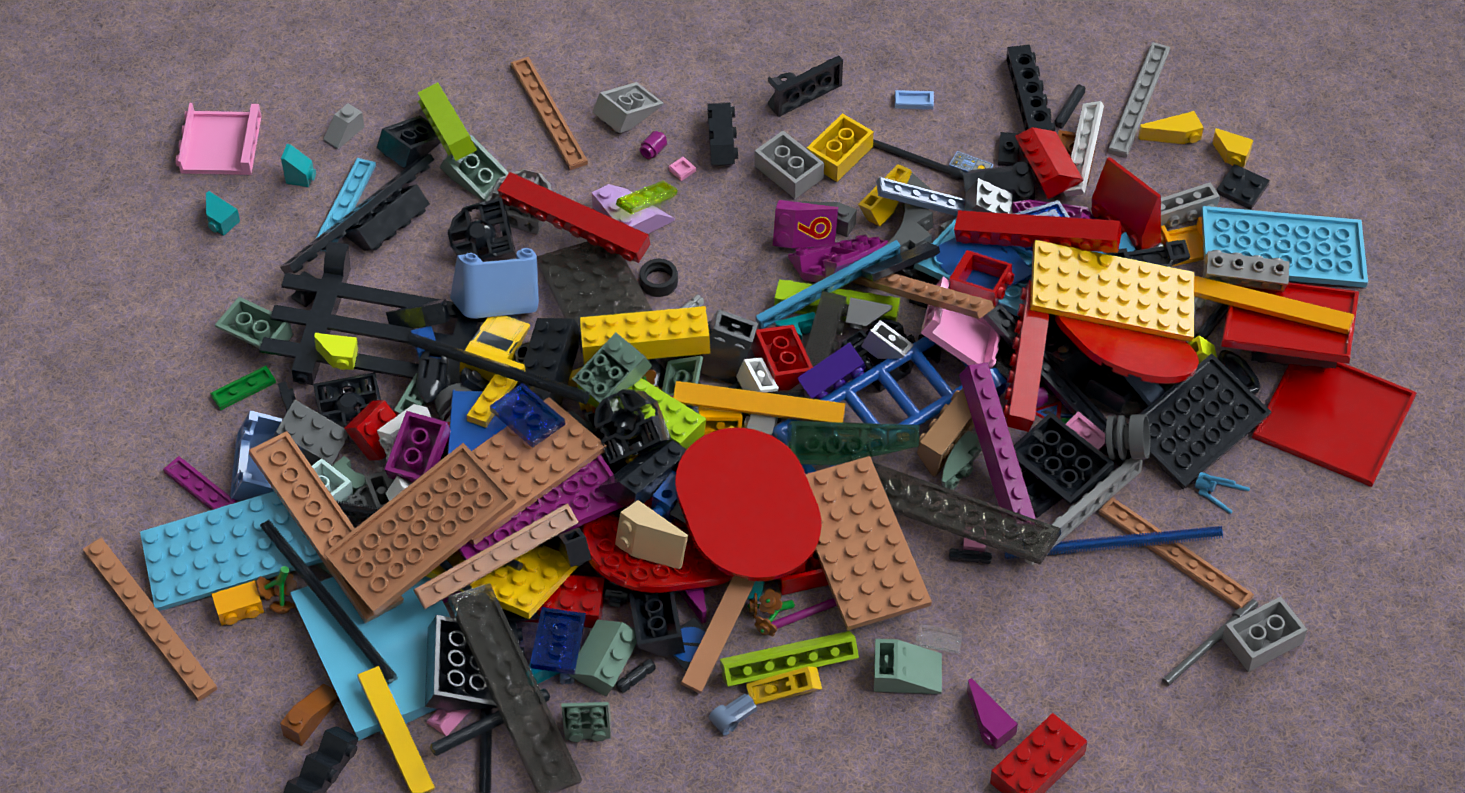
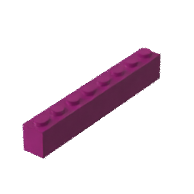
(995, 439)

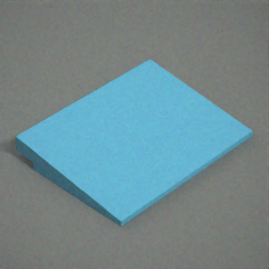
(396, 635)

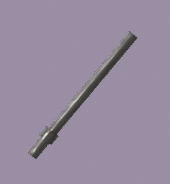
(1209, 643)

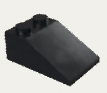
(408, 140)

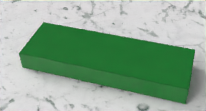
(243, 388)

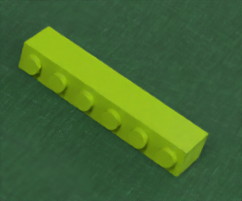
(445, 122)
(788, 288)
(789, 657)

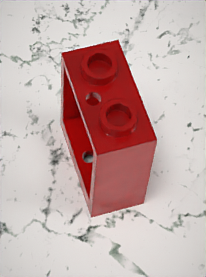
(985, 264)

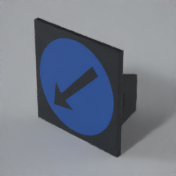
(692, 636)

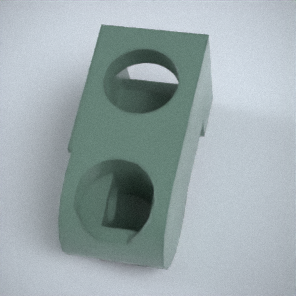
(344, 467)

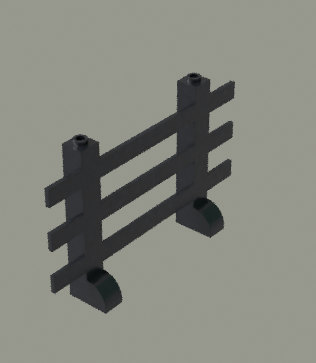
(324, 319)

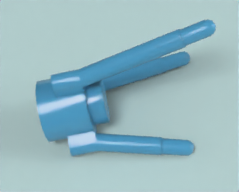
(1208, 483)

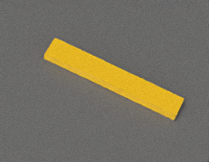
(395, 731)

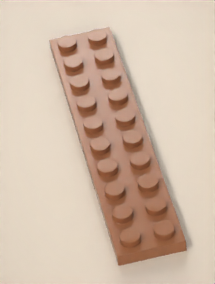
(309, 506)

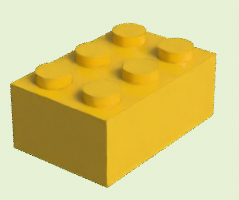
(842, 146)

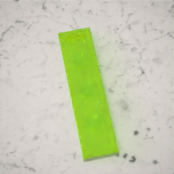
(646, 197)

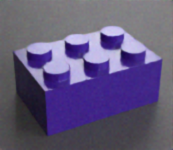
(832, 372)

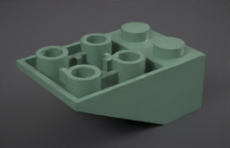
(612, 368)
(906, 668)
(586, 721)

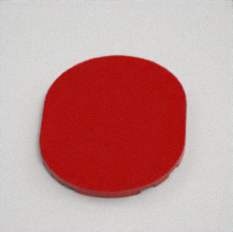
(1132, 352)
(748, 504)
(643, 574)

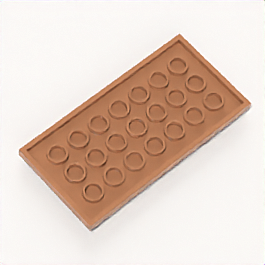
(534, 471)
(420, 528)
(864, 546)

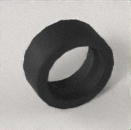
(662, 289)

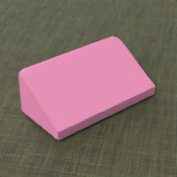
(446, 721)

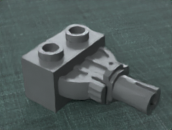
(372, 493)

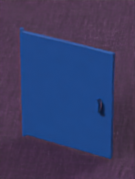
(953, 251)
(464, 431)

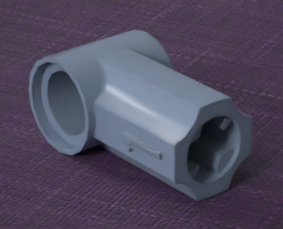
(727, 717)

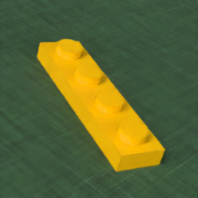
(496, 389)

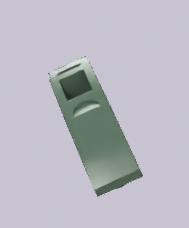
(961, 460)

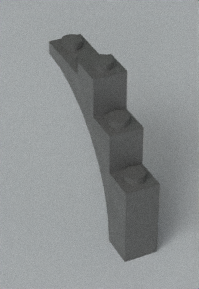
(915, 222)

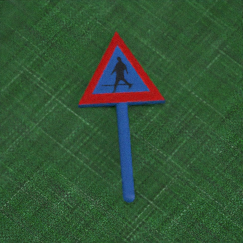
(1054, 408)

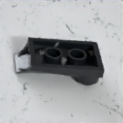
(1014, 179)

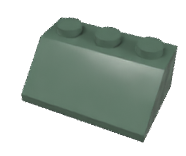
(252, 323)
(604, 655)

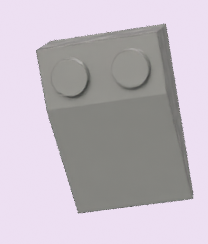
(625, 106)

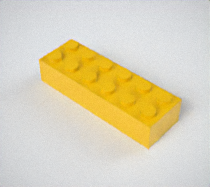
(650, 332)

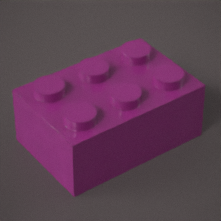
(417, 446)

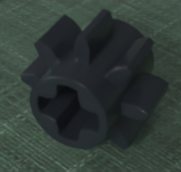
(615, 594)

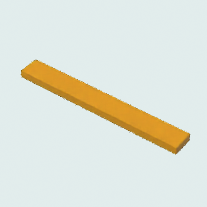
(1273, 305)
(758, 403)

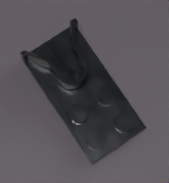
(805, 87)

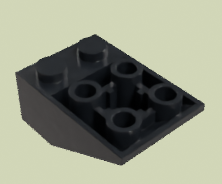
(729, 345)
(1065, 352)

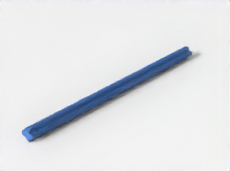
(1134, 539)

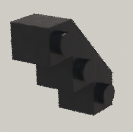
(722, 133)
(325, 765)

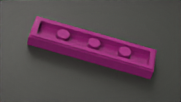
(197, 484)

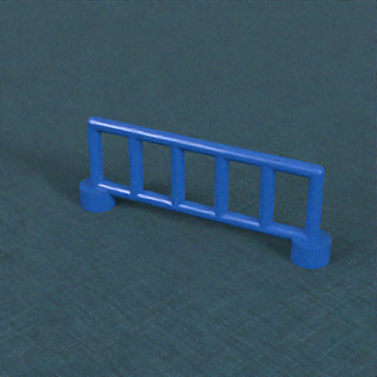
(881, 373)

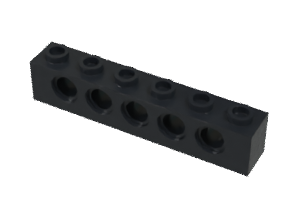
(1028, 88)

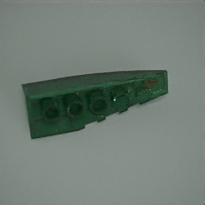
(844, 442)

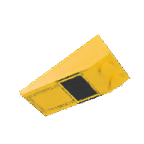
(497, 341)

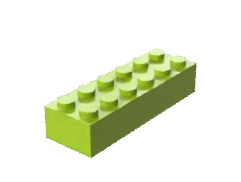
(682, 422)

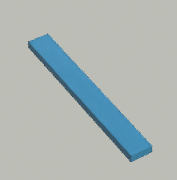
(828, 284)

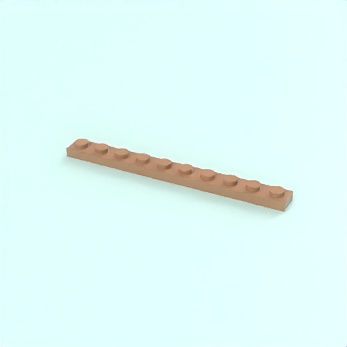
(930, 294)
(150, 619)

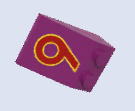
(804, 224)

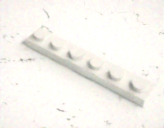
(1085, 143)

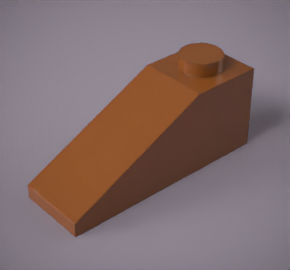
(308, 714)

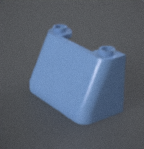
(496, 286)
(246, 476)

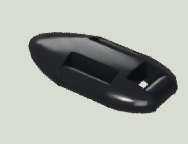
(1240, 369)
(431, 375)

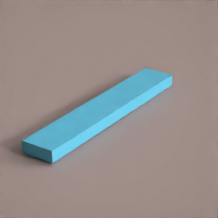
(349, 193)

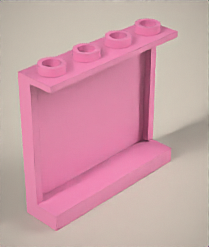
(218, 141)
(961, 335)

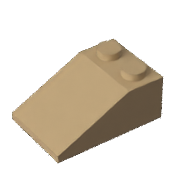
(650, 536)

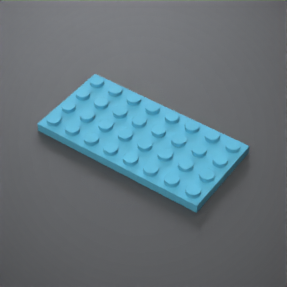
(1316, 246)
(219, 550)

